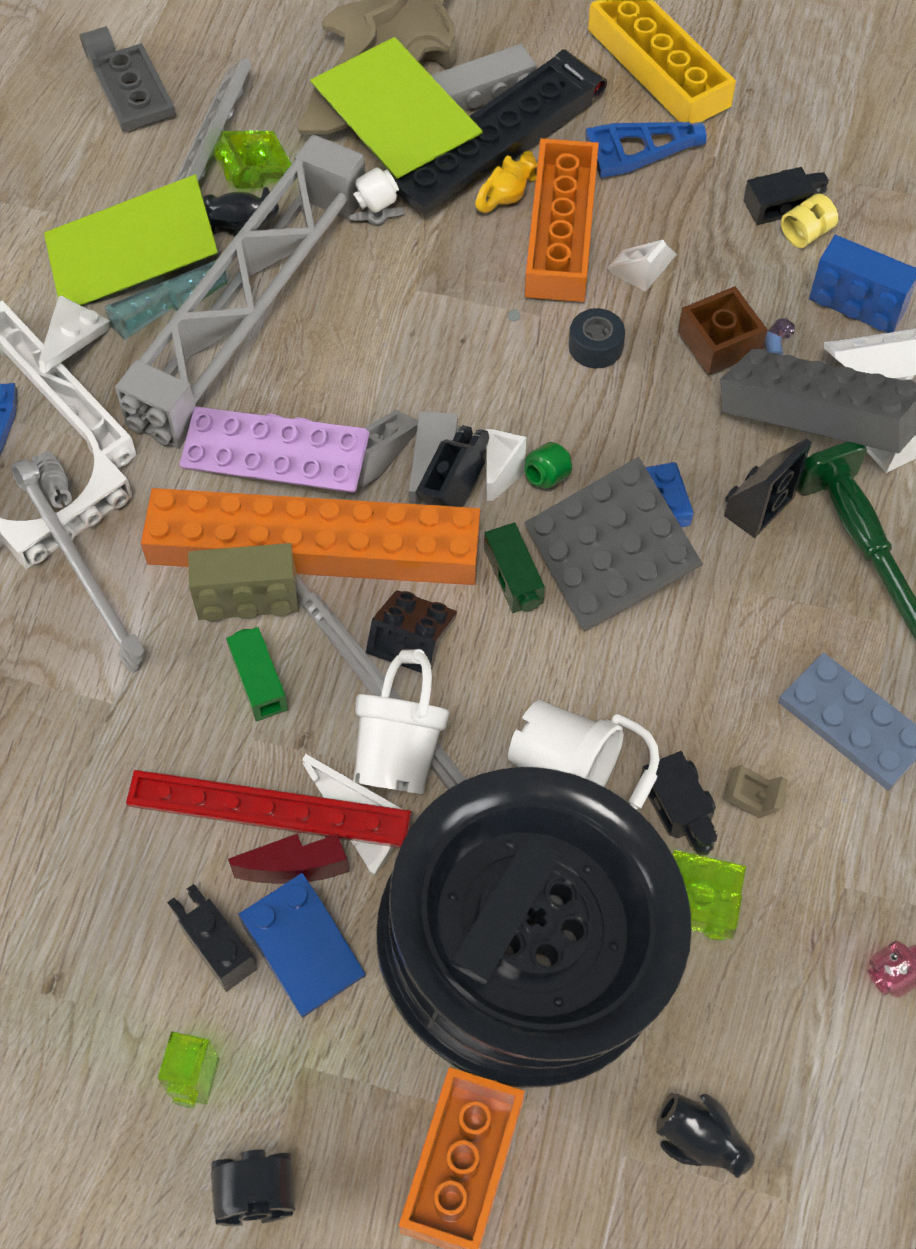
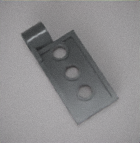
(138, 68)

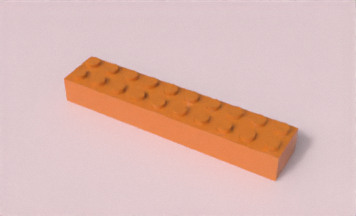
(324, 534)

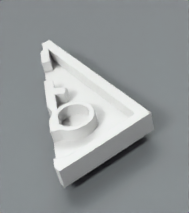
(70, 331)
(339, 787)

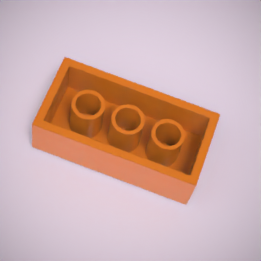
(462, 1162)

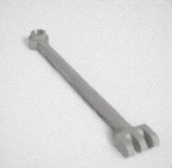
(131, 650)

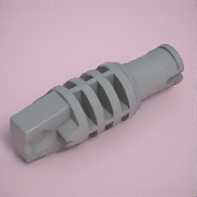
(52, 479)

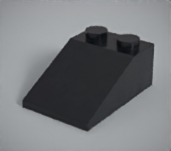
(767, 489)

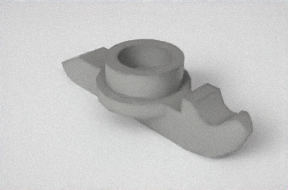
(379, 217)

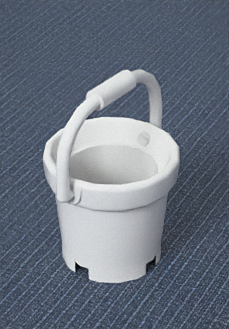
(397, 734)
(579, 746)

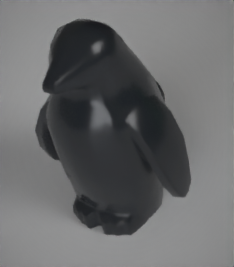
(234, 209)
(702, 1135)

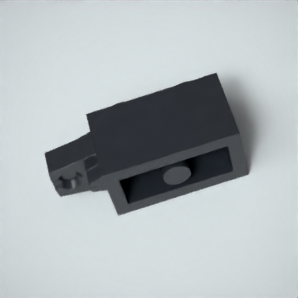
(778, 193)

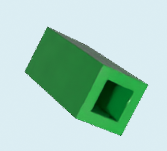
(257, 673)

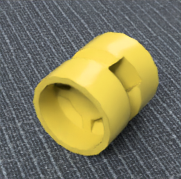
(809, 220)

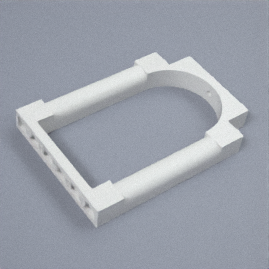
(106, 439)

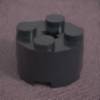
(252, 1188)

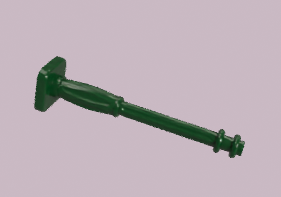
(835, 472)

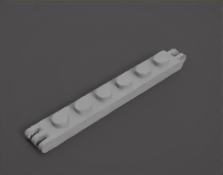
(214, 120)

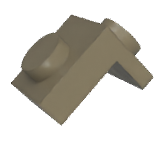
(756, 792)

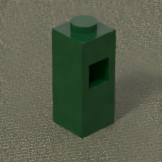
(514, 568)

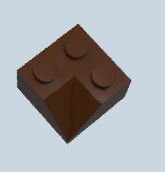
(721, 329)

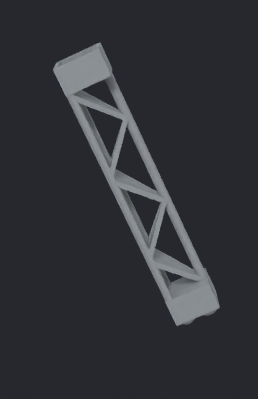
(163, 404)

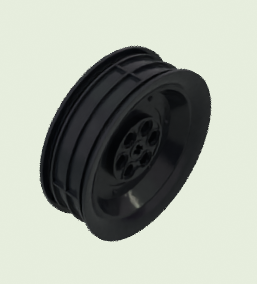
(620, 903)

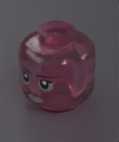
(894, 969)

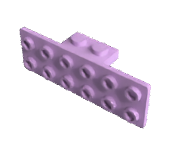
(275, 449)

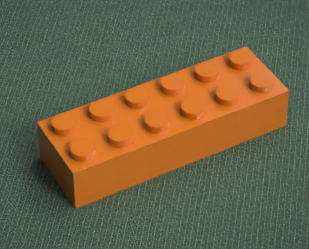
(561, 220)

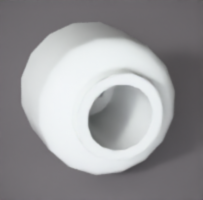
(376, 190)

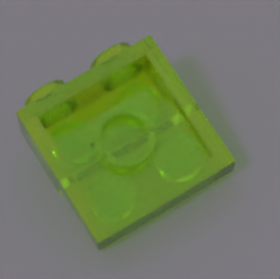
(251, 157)
(713, 893)

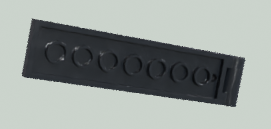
(509, 128)

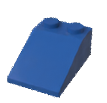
(301, 945)

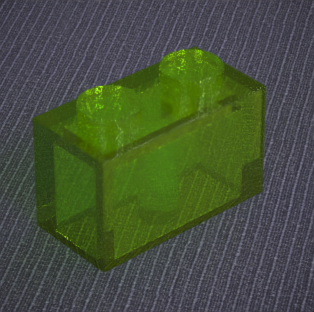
(188, 1069)

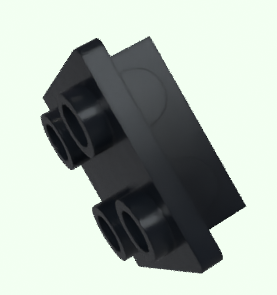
(408, 624)

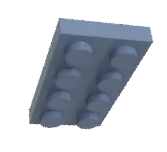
(853, 720)

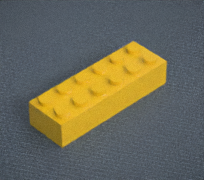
(662, 58)

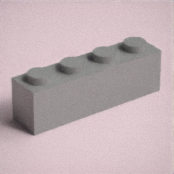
(486, 77)

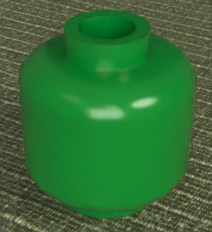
(548, 465)

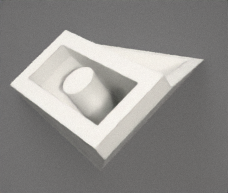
(642, 263)
(503, 461)

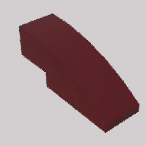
(287, 858)

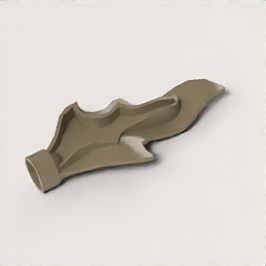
(417, 24)

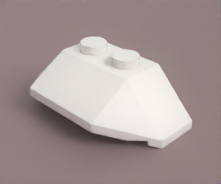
(885, 353)

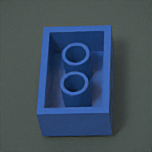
(863, 284)

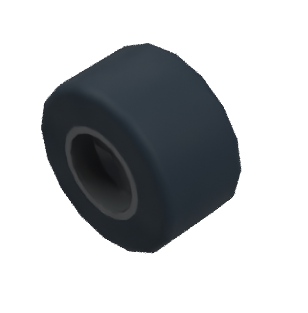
(596, 338)

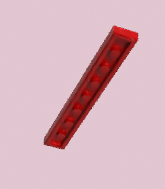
(269, 808)

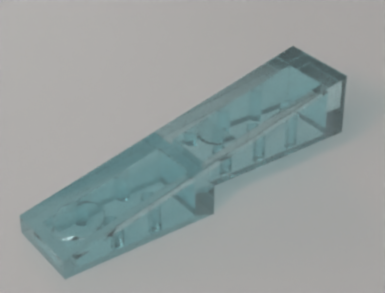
(144, 307)

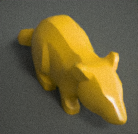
(507, 183)

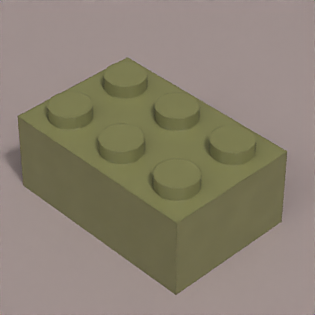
(243, 581)

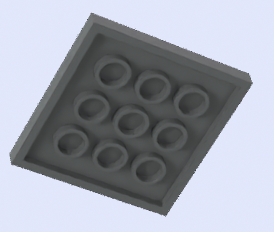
(612, 544)

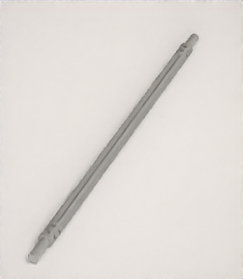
(374, 681)

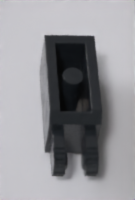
(454, 468)
(683, 803)
(214, 940)

